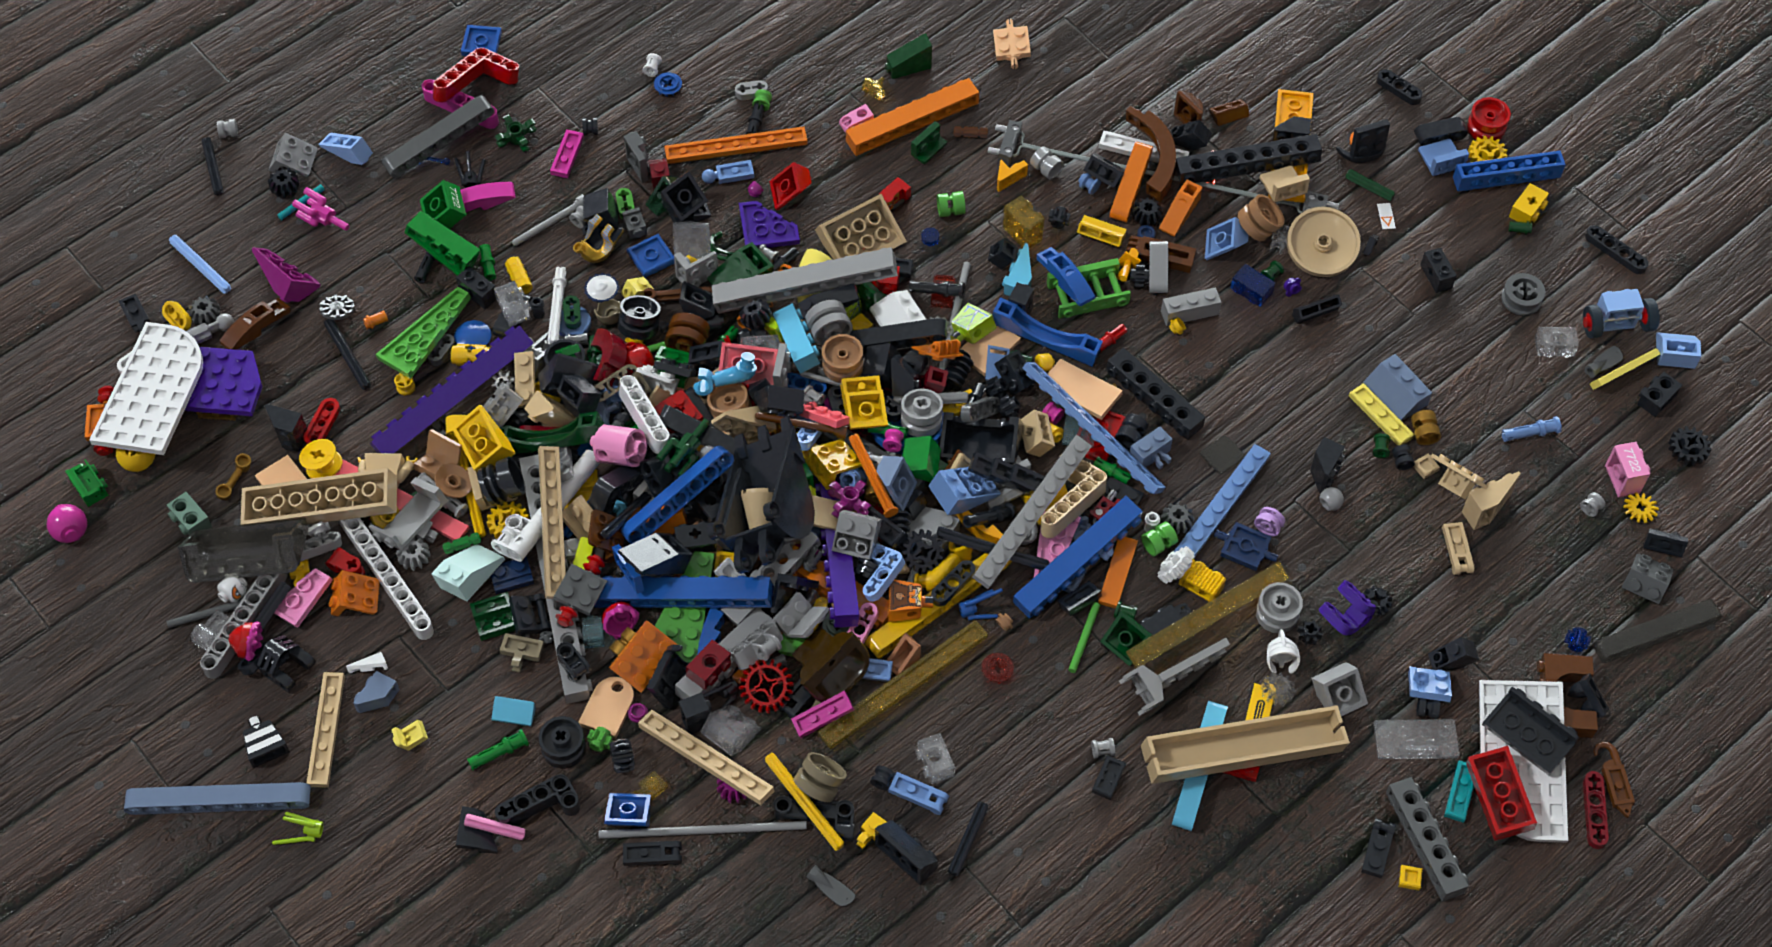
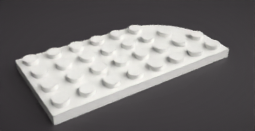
(151, 391)
(1544, 792)

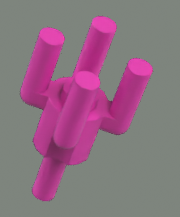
(318, 212)

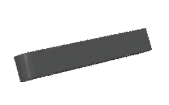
(437, 136)

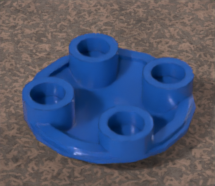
(473, 333)

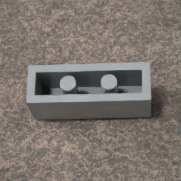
(1191, 306)

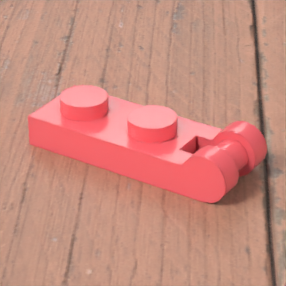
(823, 415)

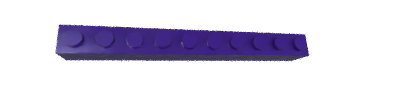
(452, 392)
(840, 574)

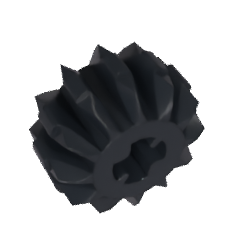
(283, 182)
(1147, 212)
(755, 314)
(622, 755)

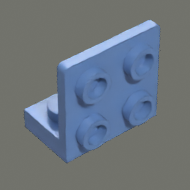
(1442, 156)

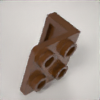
(598, 522)

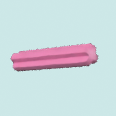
(494, 827)

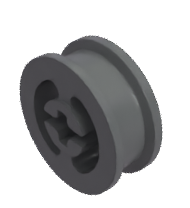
(1513, 294)

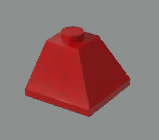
(789, 184)

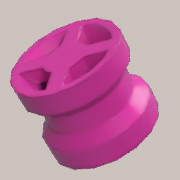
(1054, 413)
(893, 440)

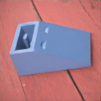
(961, 490)

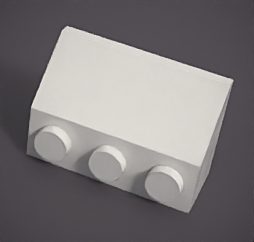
(896, 309)

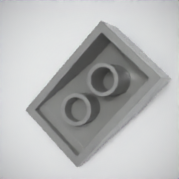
(930, 520)

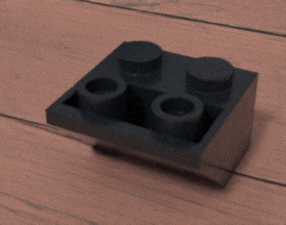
(578, 394)
(1327, 463)

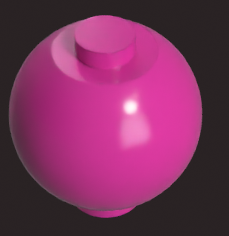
(66, 523)

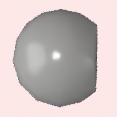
(1331, 498)

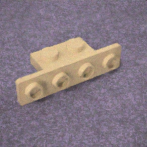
(1458, 480)

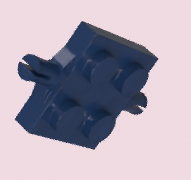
(1245, 546)

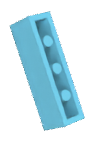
(796, 337)

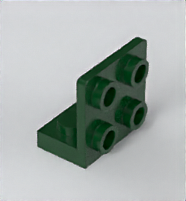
(869, 295)

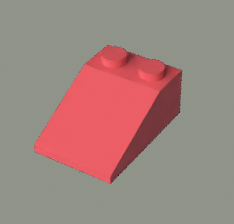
(764, 360)

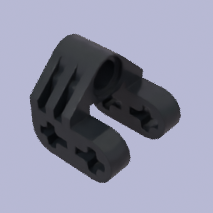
(275, 655)

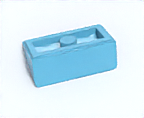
(513, 711)

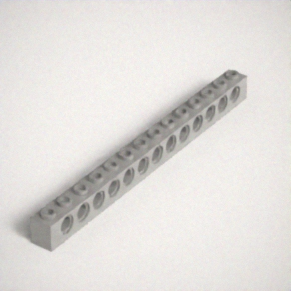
(580, 689)

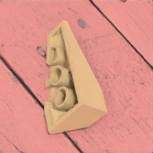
(742, 421)

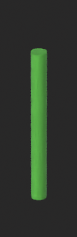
(1084, 637)

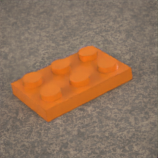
(641, 656)

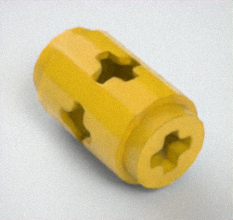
(461, 354)

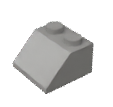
(1340, 687)

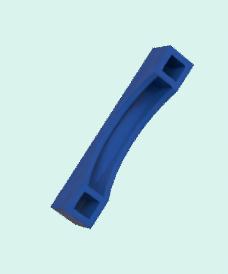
(1076, 346)

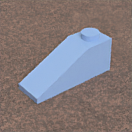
(347, 147)

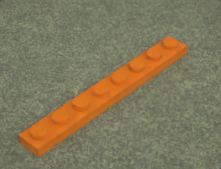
(735, 145)

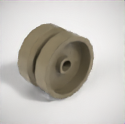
(820, 777)

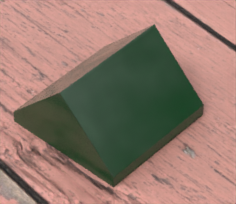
(1124, 635)

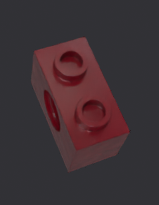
(711, 654)

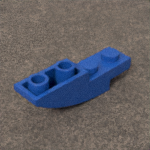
(1067, 274)

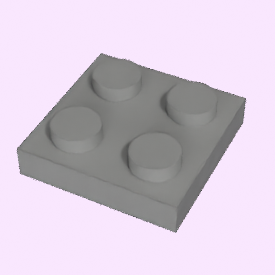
(782, 366)

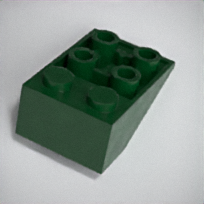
(742, 264)

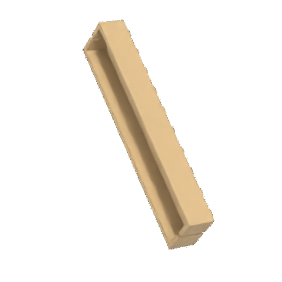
(1244, 744)

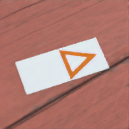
(1386, 216)

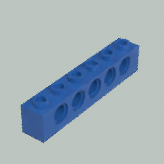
(1509, 170)

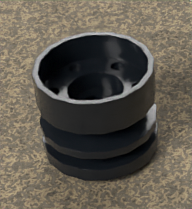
(501, 481)

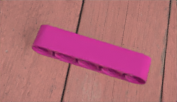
(456, 102)

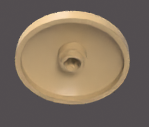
(1323, 241)

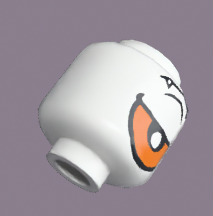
(232, 589)

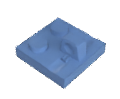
(1429, 684)

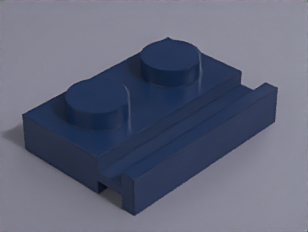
(512, 576)

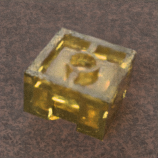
(1023, 222)

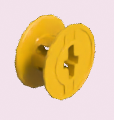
(320, 458)

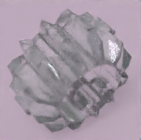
(1271, 683)

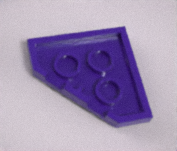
(766, 226)

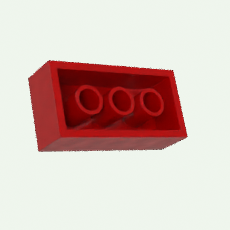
(1501, 793)

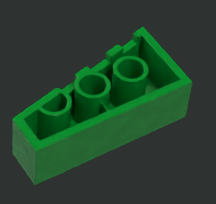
(442, 243)

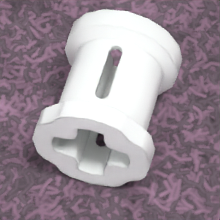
(652, 65)

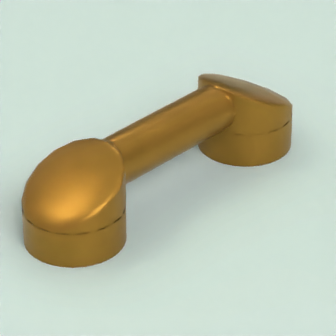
(242, 464)

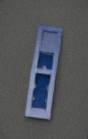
(711, 628)

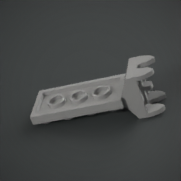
(1151, 685)

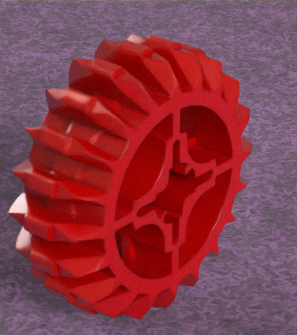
(772, 701)

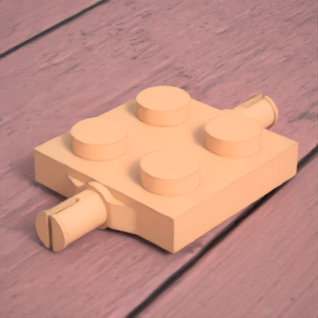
(1012, 43)

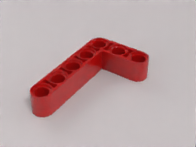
(470, 68)

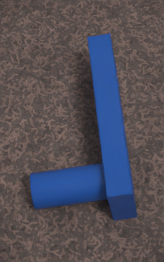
(629, 572)

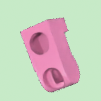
(856, 117)

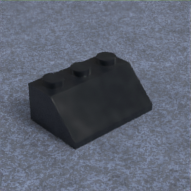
(562, 364)
(905, 851)

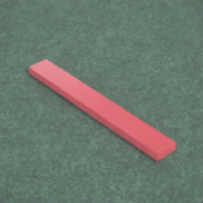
(441, 521)

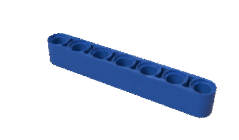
(686, 494)

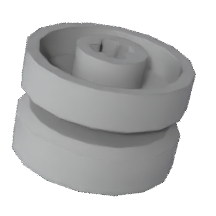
(827, 320)
(921, 412)
(1279, 607)

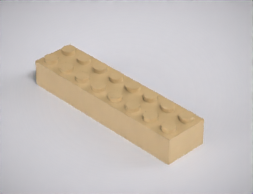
(322, 498)

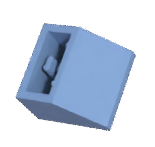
(1678, 350)

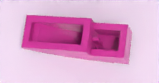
(487, 195)

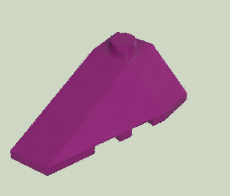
(284, 277)

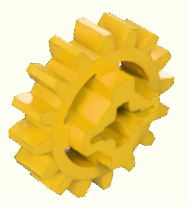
(1486, 149)
(501, 514)

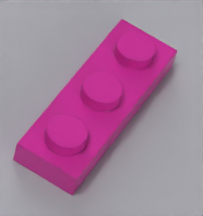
(567, 153)
(822, 714)

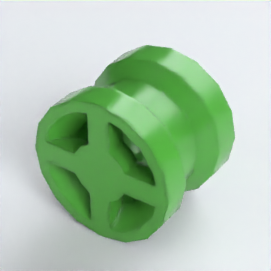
(762, 97)

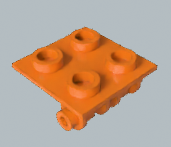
(941, 349)

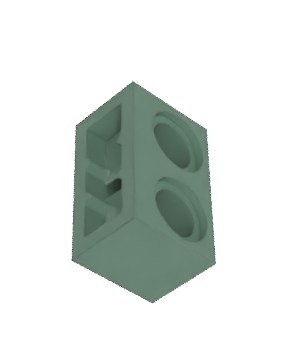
(191, 514)

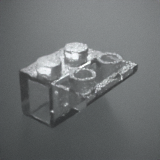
(730, 729)

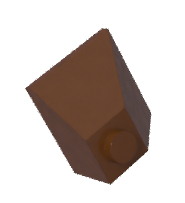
(1188, 107)

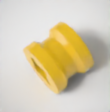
(409, 385)

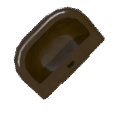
(831, 663)

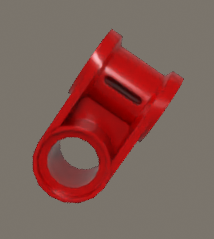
(342, 560)

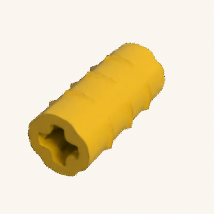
(518, 274)

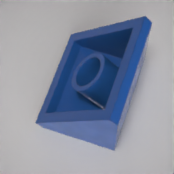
(628, 810)

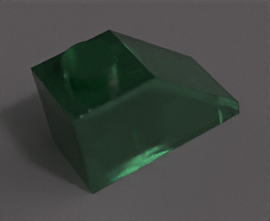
(655, 201)

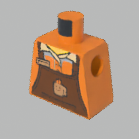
(906, 601)

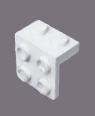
(662, 379)

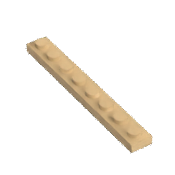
(551, 519)
(706, 757)

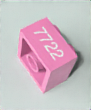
(1627, 469)

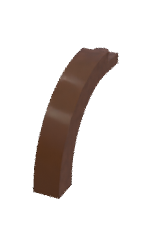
(1158, 132)

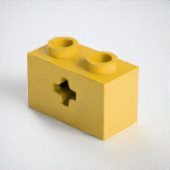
(1529, 204)

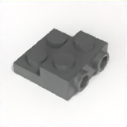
(637, 154)

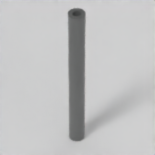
(201, 614)

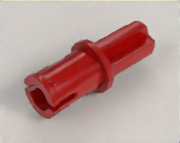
(1111, 337)

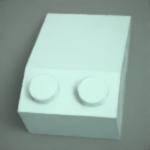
(467, 571)

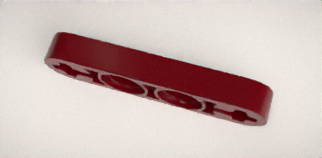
(1599, 810)

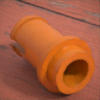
(376, 319)

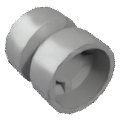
(1046, 162)

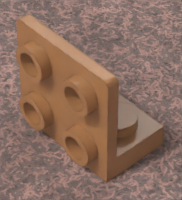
(439, 452)

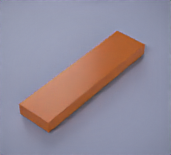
(1118, 572)

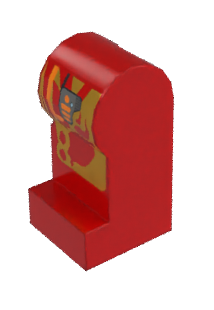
(896, 191)

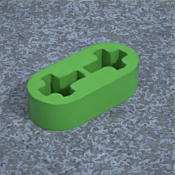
(623, 204)

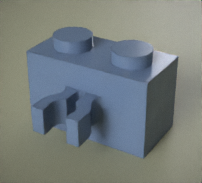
(1153, 448)

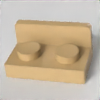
(578, 517)

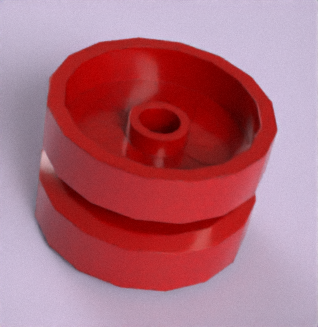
(1488, 118)

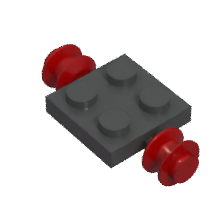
(580, 590)

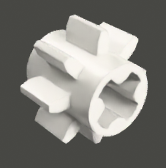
(505, 376)

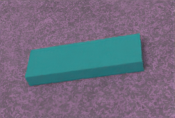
(1459, 794)

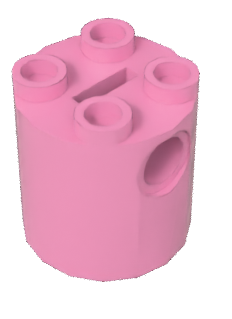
(619, 445)

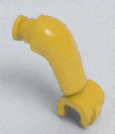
(935, 576)

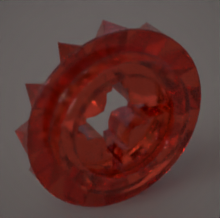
(1003, 661)

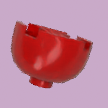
(638, 355)

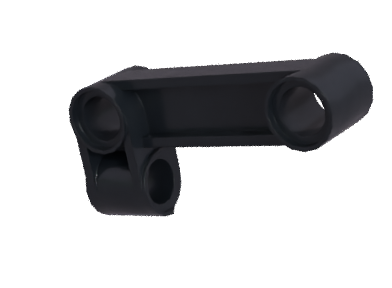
(830, 810)

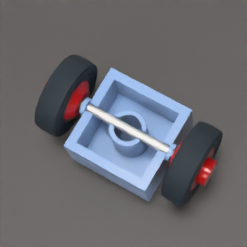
(1620, 311)

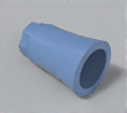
(851, 477)

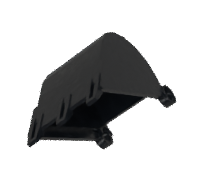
(772, 464)

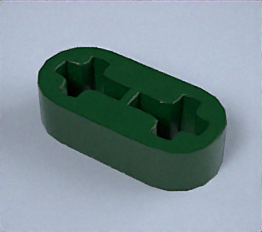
(576, 312)

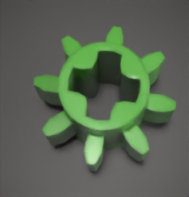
(599, 739)

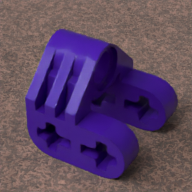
(1355, 616)

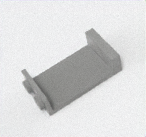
(412, 516)

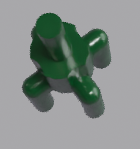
(683, 449)

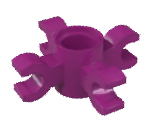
(849, 498)

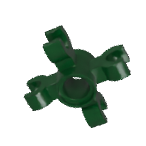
(515, 133)

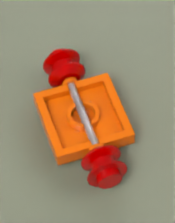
(93, 415)

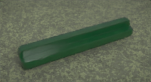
(1370, 185)

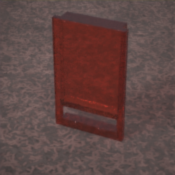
(939, 300)

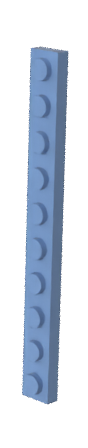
(1098, 433)

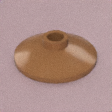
(457, 476)

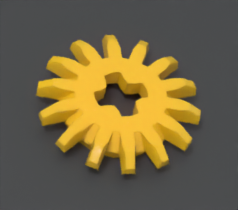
(1637, 513)

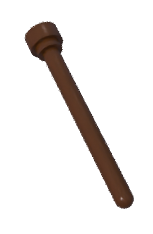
(839, 432)

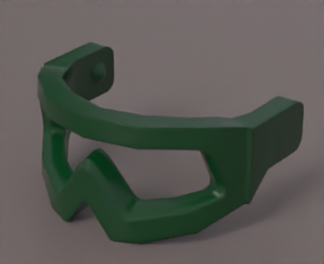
(713, 238)

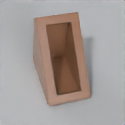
(904, 654)

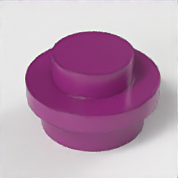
(637, 712)

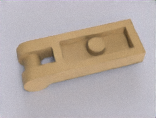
(1458, 548)

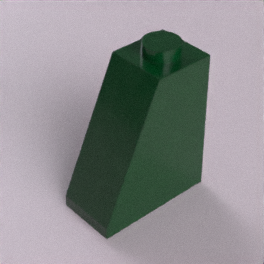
(910, 58)

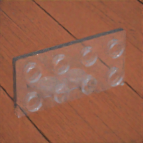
(1416, 739)

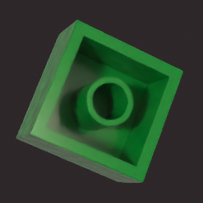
(444, 204)

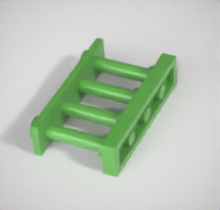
(1093, 272)

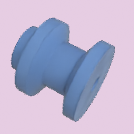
(1087, 181)

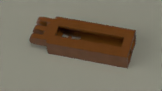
(1179, 256)

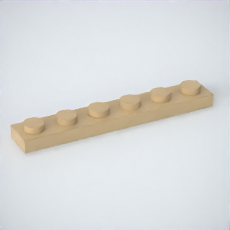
(325, 729)

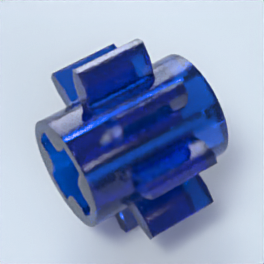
(1577, 639)

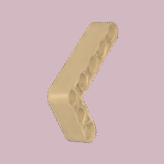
(1089, 487)

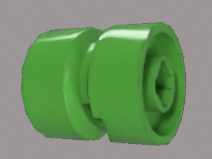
(957, 204)
(1160, 538)

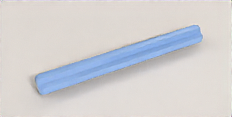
(200, 264)

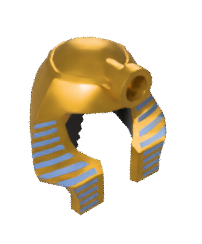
(595, 248)

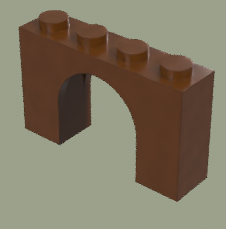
(1570, 669)

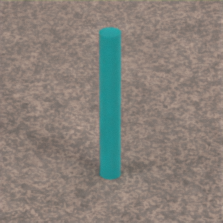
(286, 212)

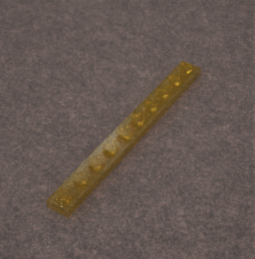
(1205, 615)
(903, 684)

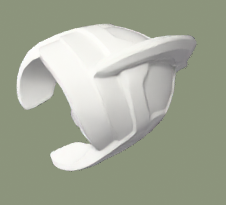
(1282, 651)

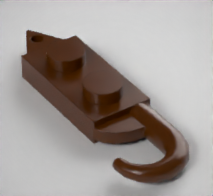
(1616, 780)

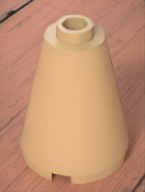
(753, 504)

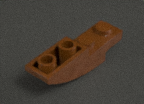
(250, 323)

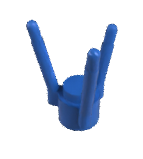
(968, 607)

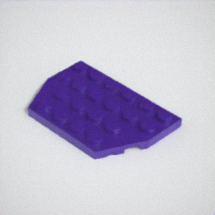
(227, 383)

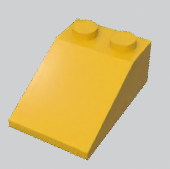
(482, 439)

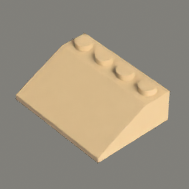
(861, 230)

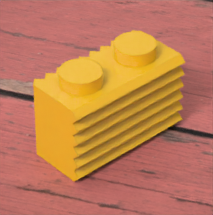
(1203, 581)

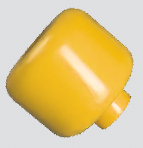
(1045, 361)

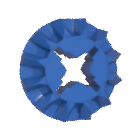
(667, 78)

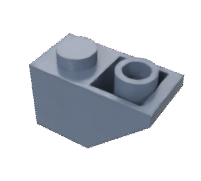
(376, 694)

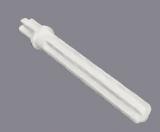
(559, 284)

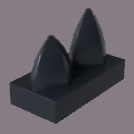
(1665, 542)
(1587, 688)

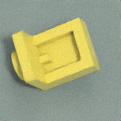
(635, 287)
(410, 735)

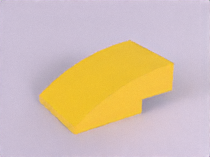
(864, 402)

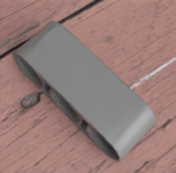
(1158, 267)

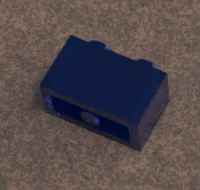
(1252, 285)

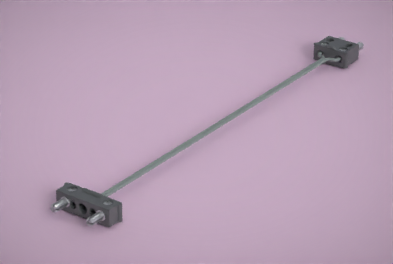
(1013, 133)

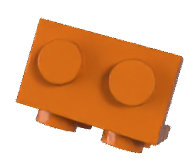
(354, 593)

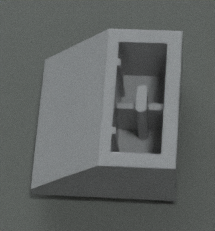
(856, 534)

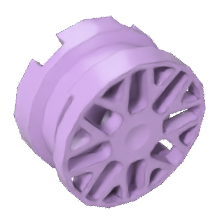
(1268, 522)

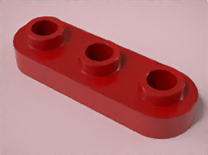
(322, 416)

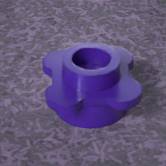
(1292, 286)

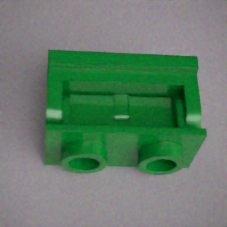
(87, 483)

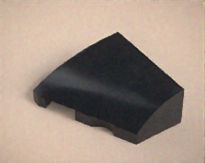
(474, 838)

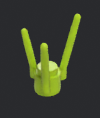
(312, 828)

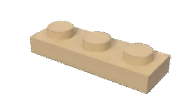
(524, 376)

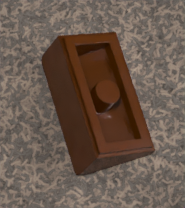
(1229, 112)

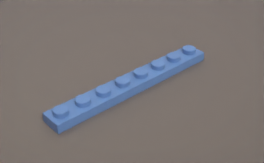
(1225, 499)

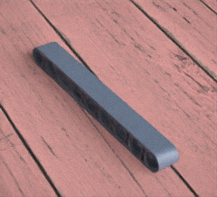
(217, 798)

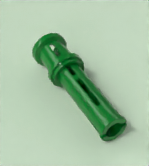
(507, 745)

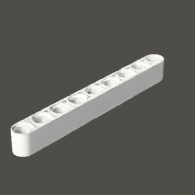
(388, 577)

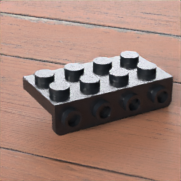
(1531, 730)

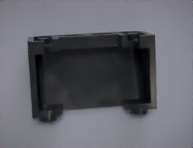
(984, 436)

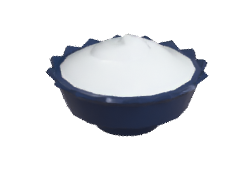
(601, 287)

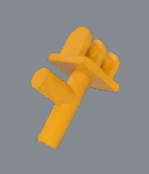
(1127, 261)

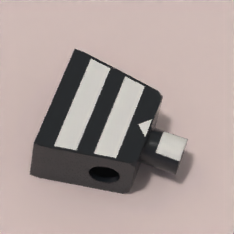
(263, 742)

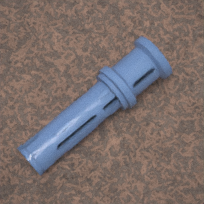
(1539, 428)

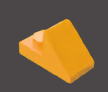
(1008, 176)

